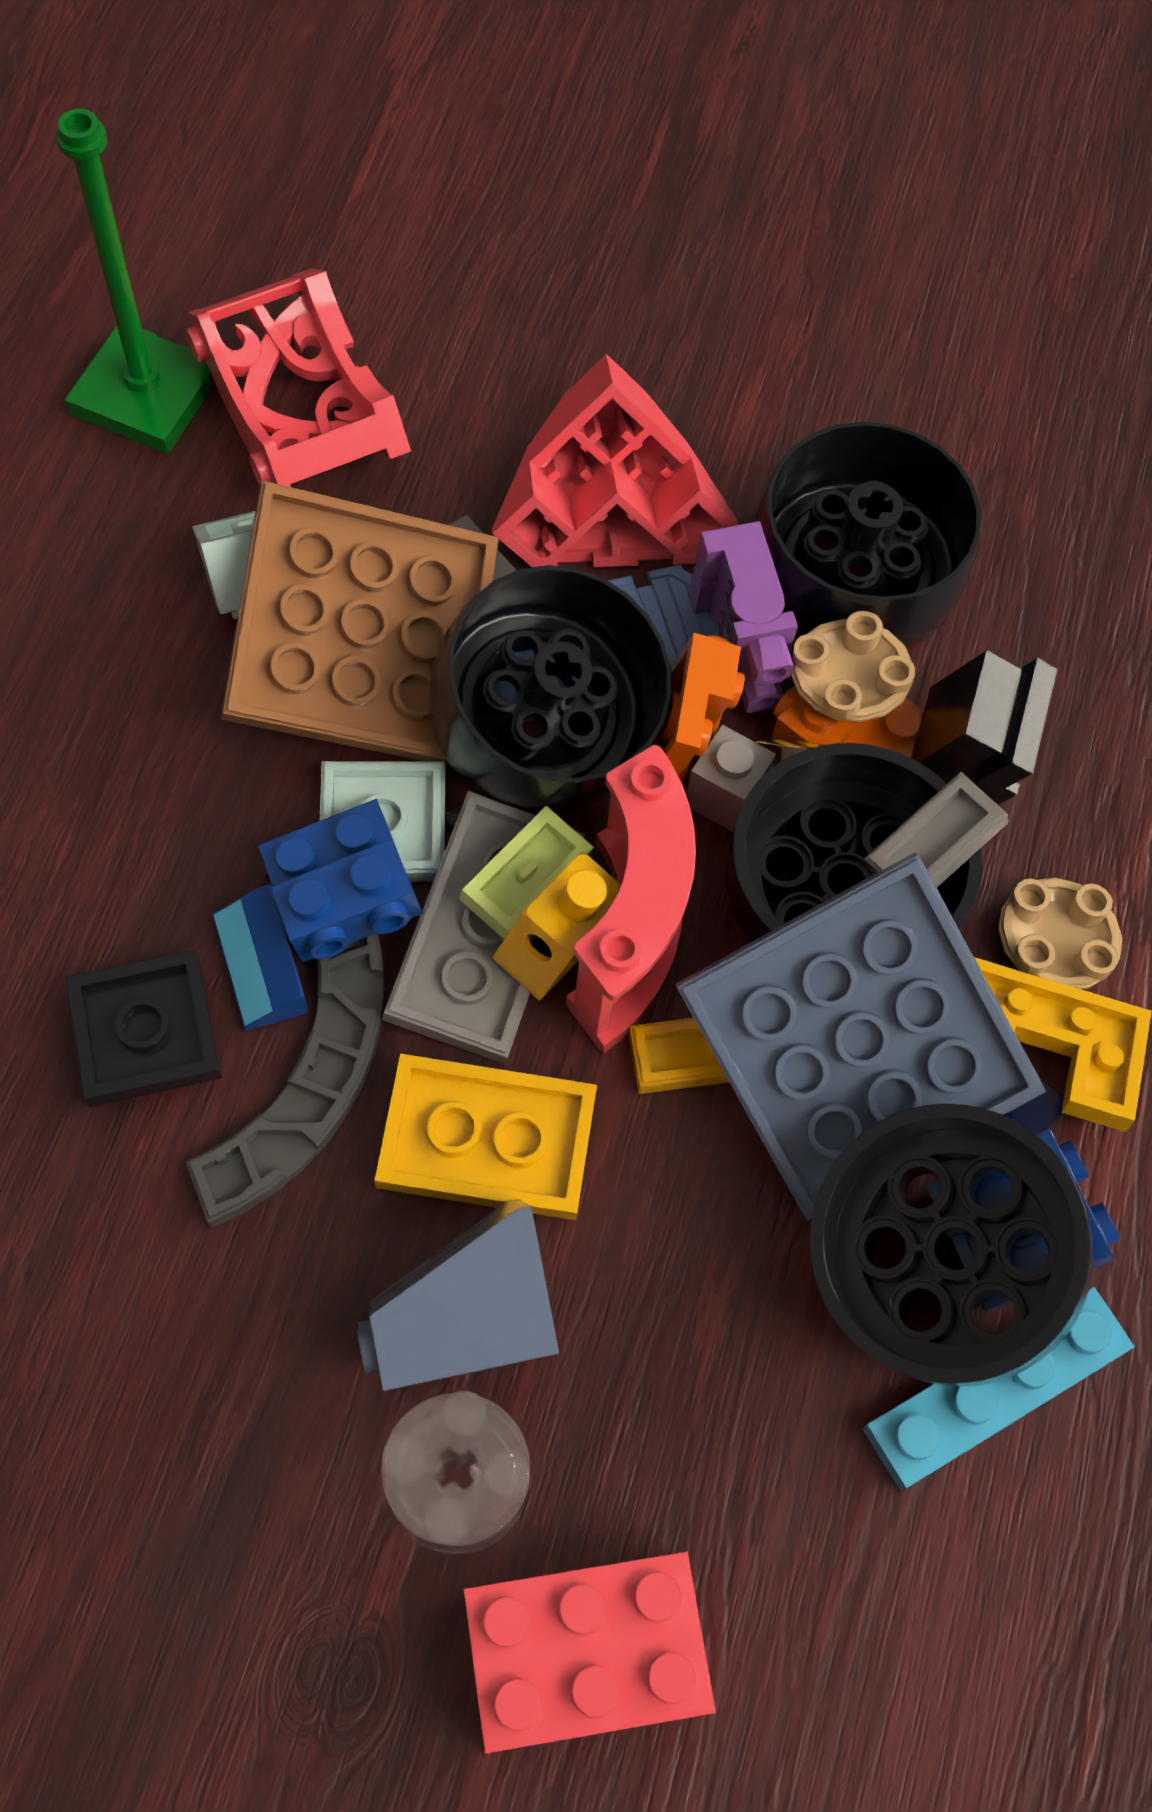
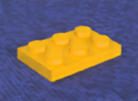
(486, 1136)

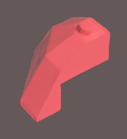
(609, 482)

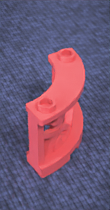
(296, 445)
(636, 941)

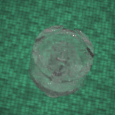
(464, 1430)

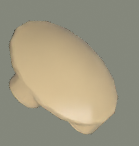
(852, 668)
(1061, 931)

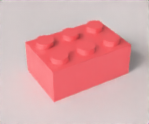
(587, 1652)

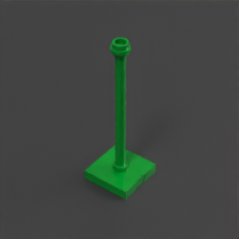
(136, 380)

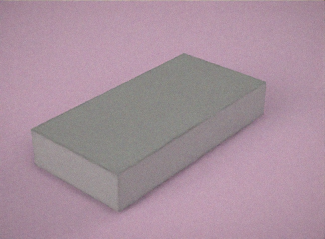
(943, 830)

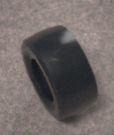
(875, 498)
(584, 636)

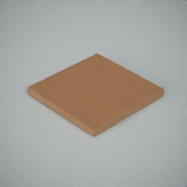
(348, 620)

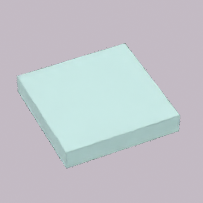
(410, 800)

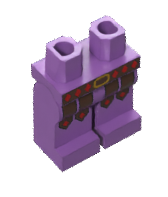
(746, 601)

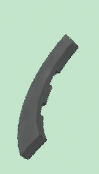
(316, 1096)

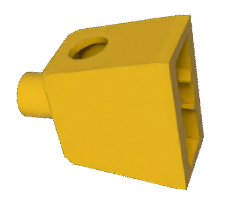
(560, 918)

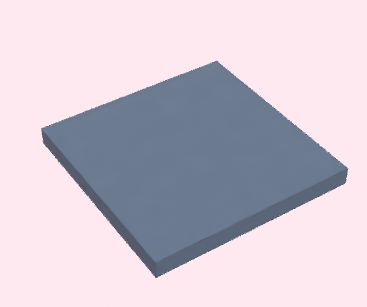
(856, 1020)

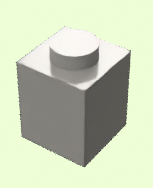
(727, 776)

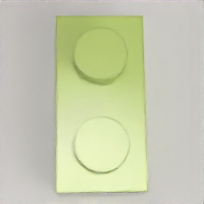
(523, 870)

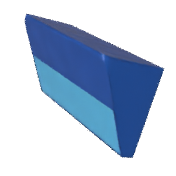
(259, 960)

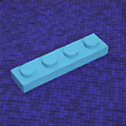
(953, 1419)

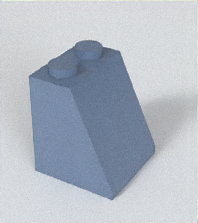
(464, 1307)

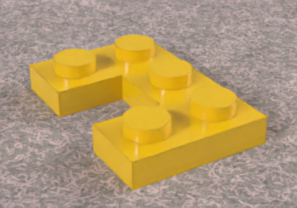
(1097, 1032)

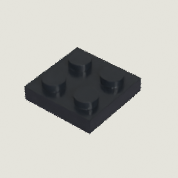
(142, 1028)

